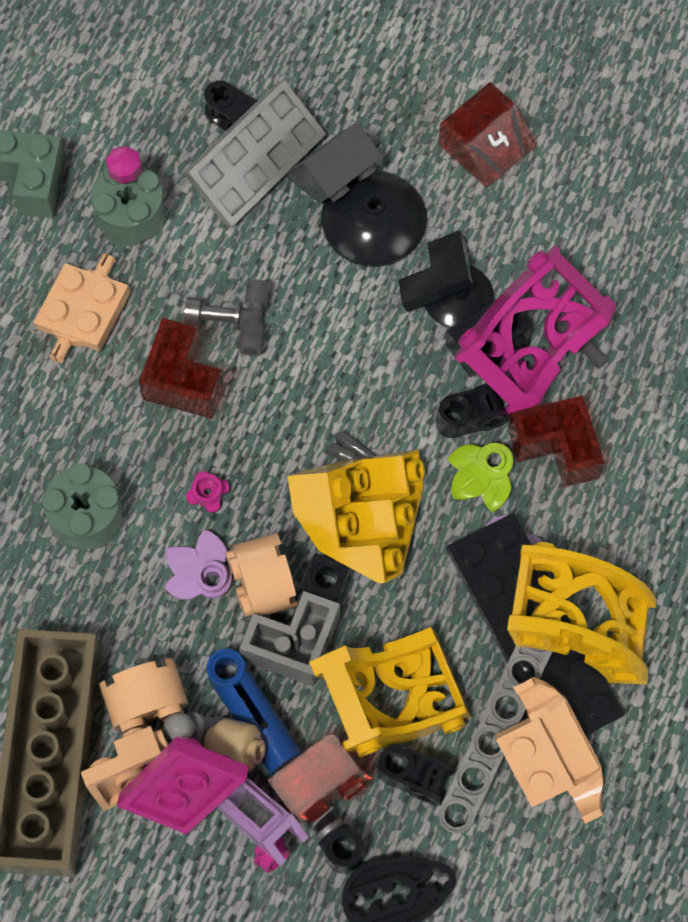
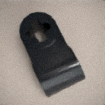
(225, 110)
(478, 409)
(417, 773)

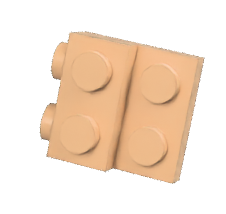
(111, 775)

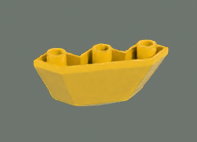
(362, 510)

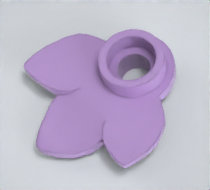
(195, 566)

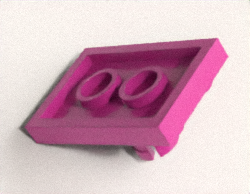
(182, 785)

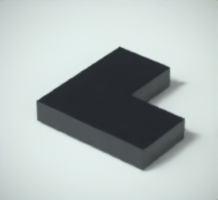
(445, 277)

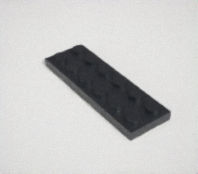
(490, 570)

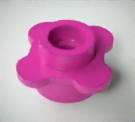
(204, 481)

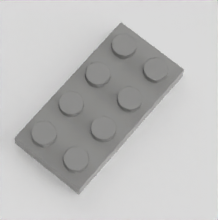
(254, 153)

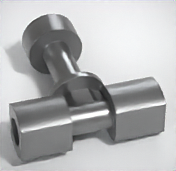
(245, 316)

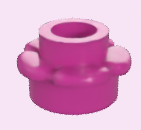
(265, 861)

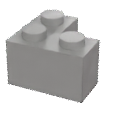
(290, 648)

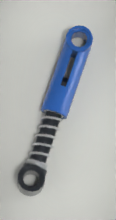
(279, 750)

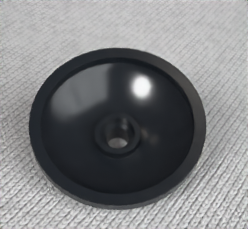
(376, 235)

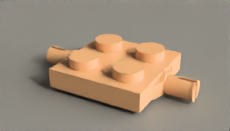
(82, 307)

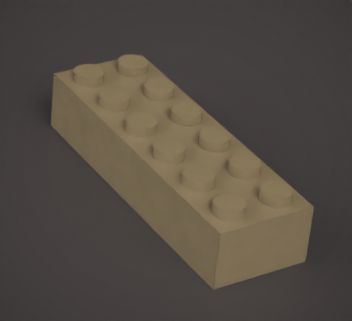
(46, 751)

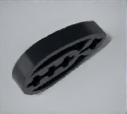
(383, 875)

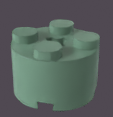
(129, 210)
(74, 525)

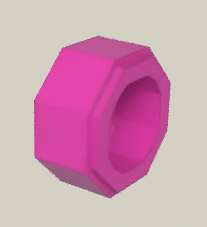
(124, 164)

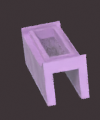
(260, 818)

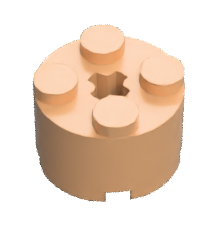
(263, 575)
(144, 695)

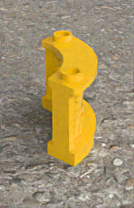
(624, 595)
(367, 726)

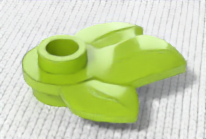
(478, 478)

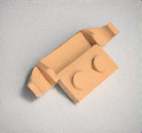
(552, 751)

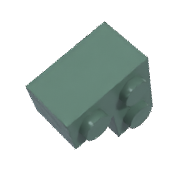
(35, 167)

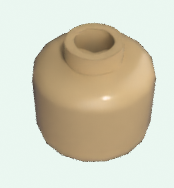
(237, 740)

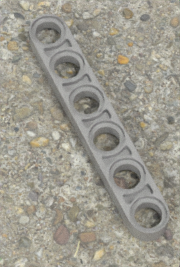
(490, 723)

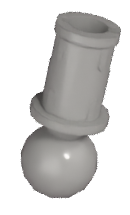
(189, 725)

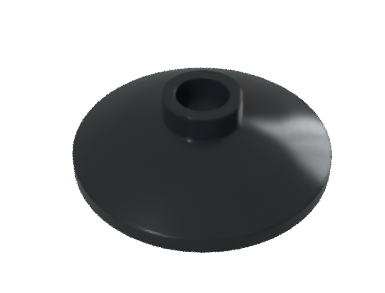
(458, 307)

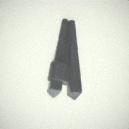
(350, 448)

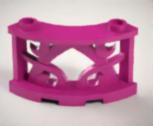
(582, 323)

